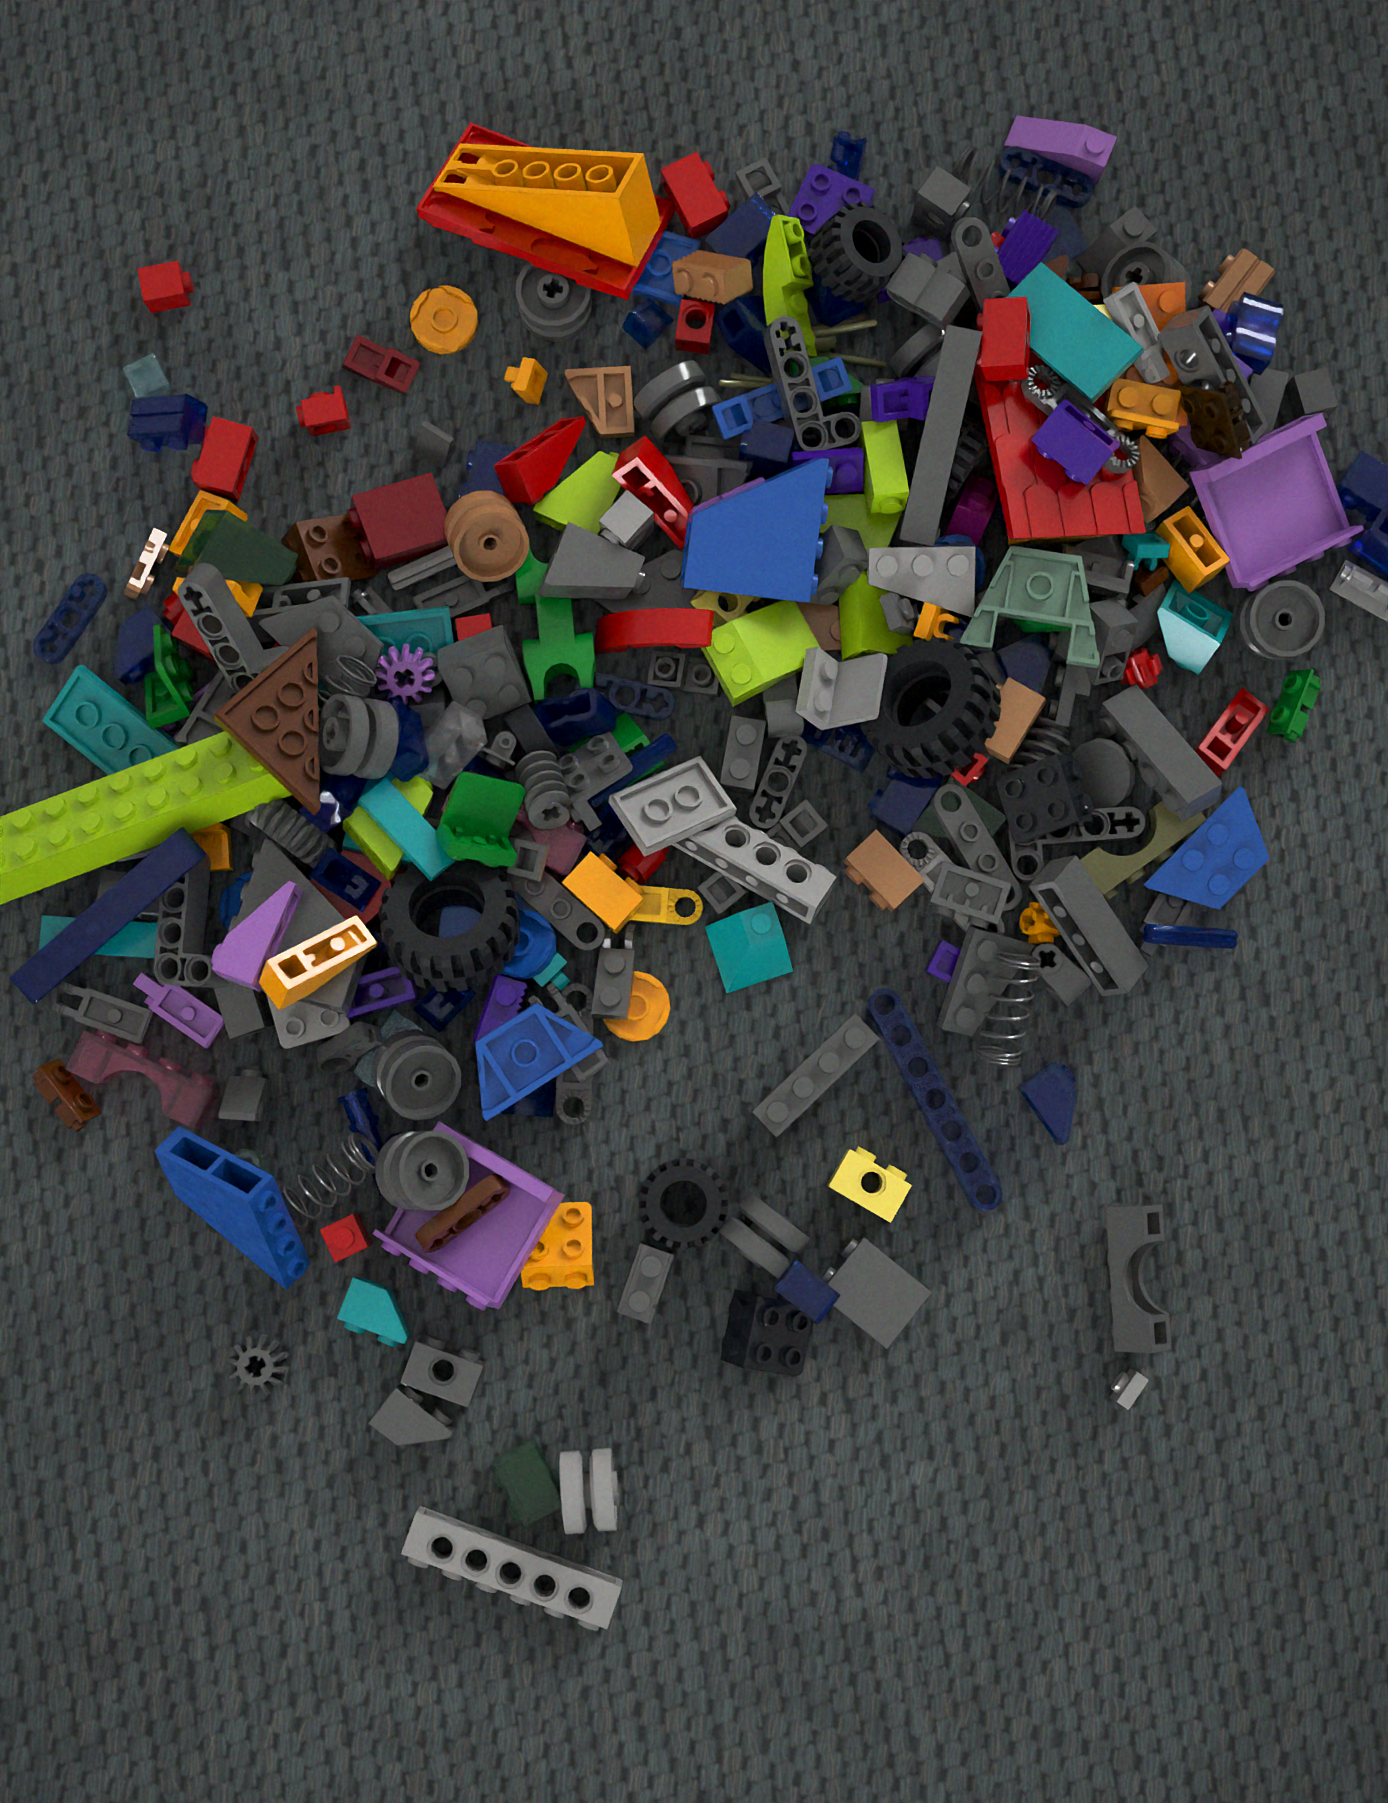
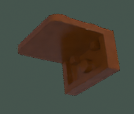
(327, 550)

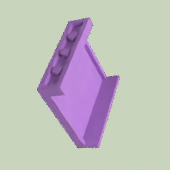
(1273, 504)
(494, 1248)

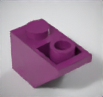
(974, 509)

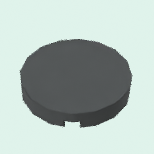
(1106, 772)

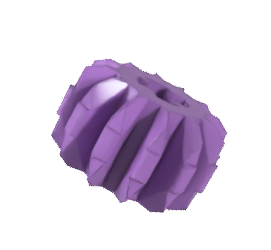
(399, 663)

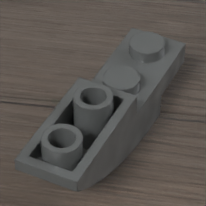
(1070, 679)

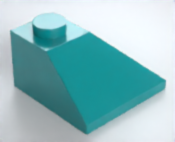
(1191, 626)
(749, 947)

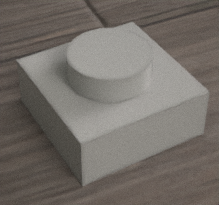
(1128, 1387)

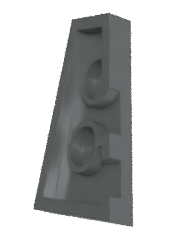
(972, 980)

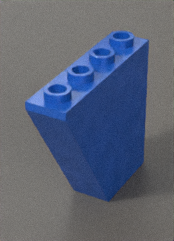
(761, 537)
(236, 1202)

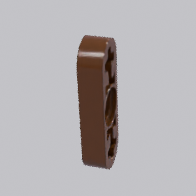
(463, 1213)

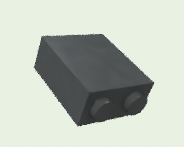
(875, 1291)

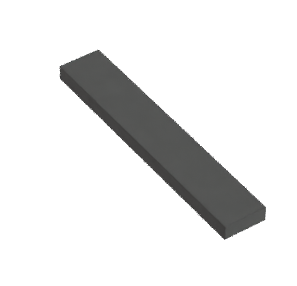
(940, 435)

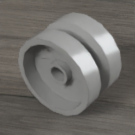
(588, 1490)

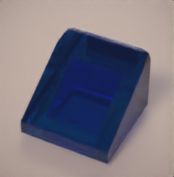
(646, 323)

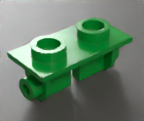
(1298, 690)

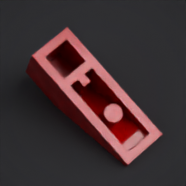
(538, 462)
(653, 481)
(1230, 731)

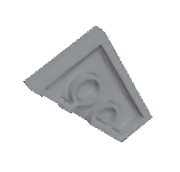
(926, 574)

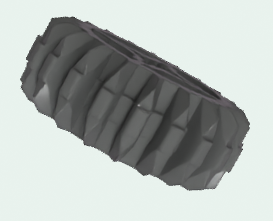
(292, 831)

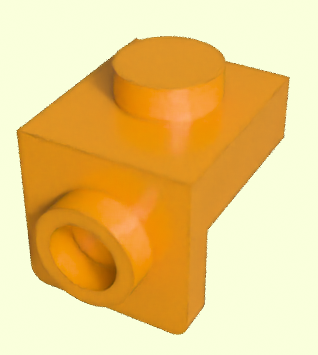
(217, 844)

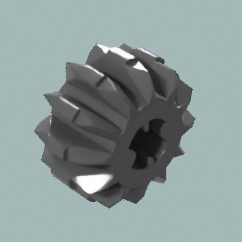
(269, 1373)

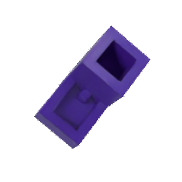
(901, 398)

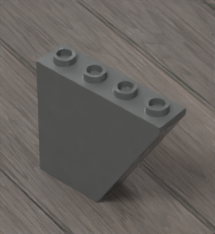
(310, 918)

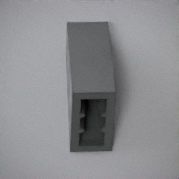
(590, 567)

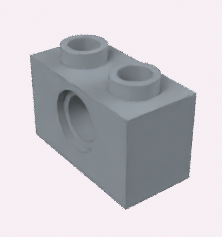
(627, 522)

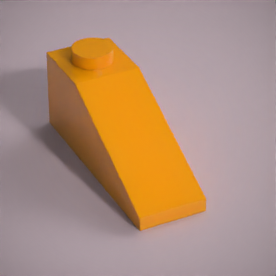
(315, 962)

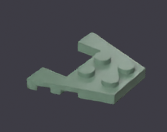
(1038, 589)

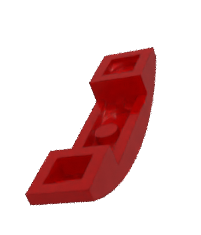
(654, 628)

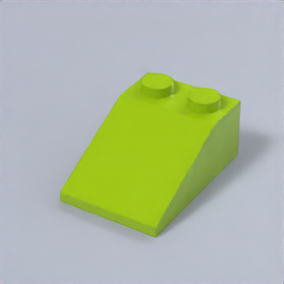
(759, 650)

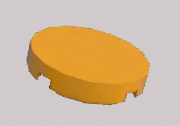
(445, 332)
(645, 1017)

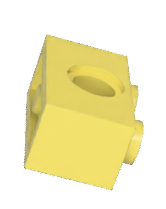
(883, 1201)

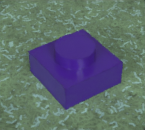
(943, 961)

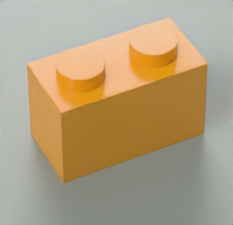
(1193, 551)
(604, 891)

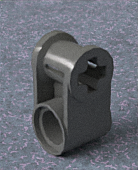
(1062, 976)

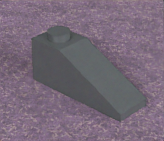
(286, 597)

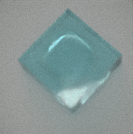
(146, 377)

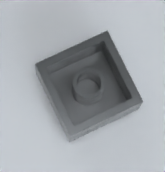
(485, 673)

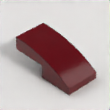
(381, 365)

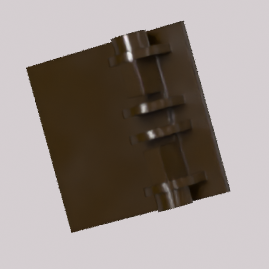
(1216, 419)

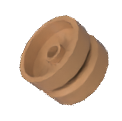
(486, 536)

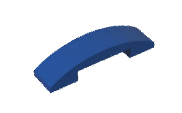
(764, 404)

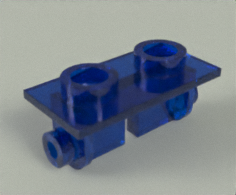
(847, 155)

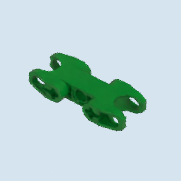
(558, 647)

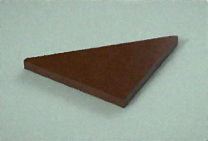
(279, 720)

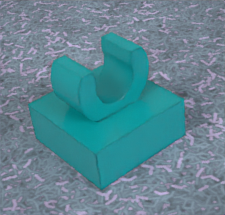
(1147, 546)
(553, 973)

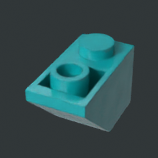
(374, 1309)

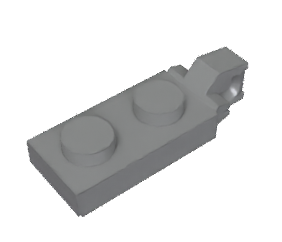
(1133, 317)

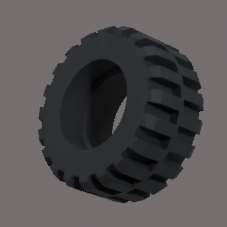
(955, 730)
(455, 959)

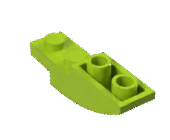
(786, 276)

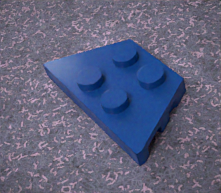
(1215, 857)
(527, 1055)

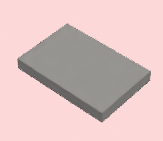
(672, 805)

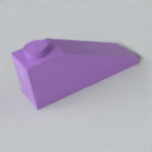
(1064, 142)
(256, 938)

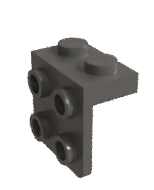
(591, 771)

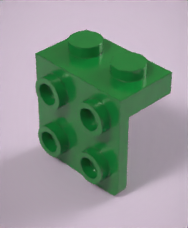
(169, 688)
(480, 820)

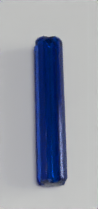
(641, 763)
(1190, 936)

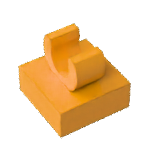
(527, 380)
(933, 621)

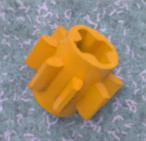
(1037, 924)

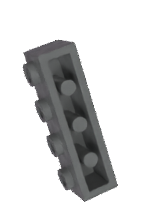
(1159, 753)
(1088, 926)

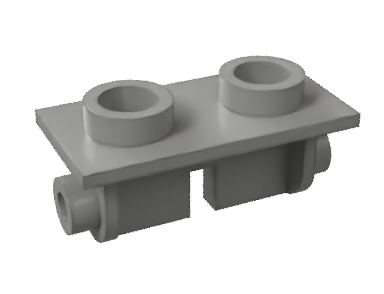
(1362, 589)

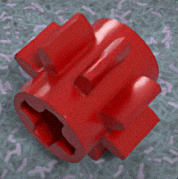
(1141, 669)

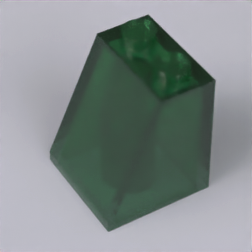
(237, 551)

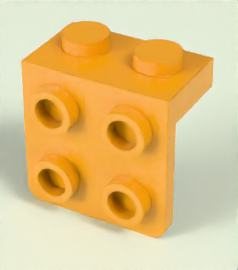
(563, 1251)

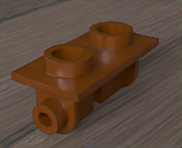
(76, 1104)

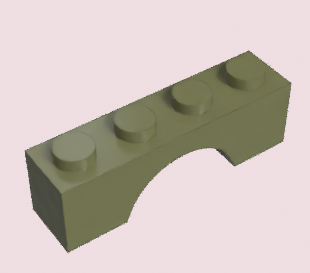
(1165, 831)

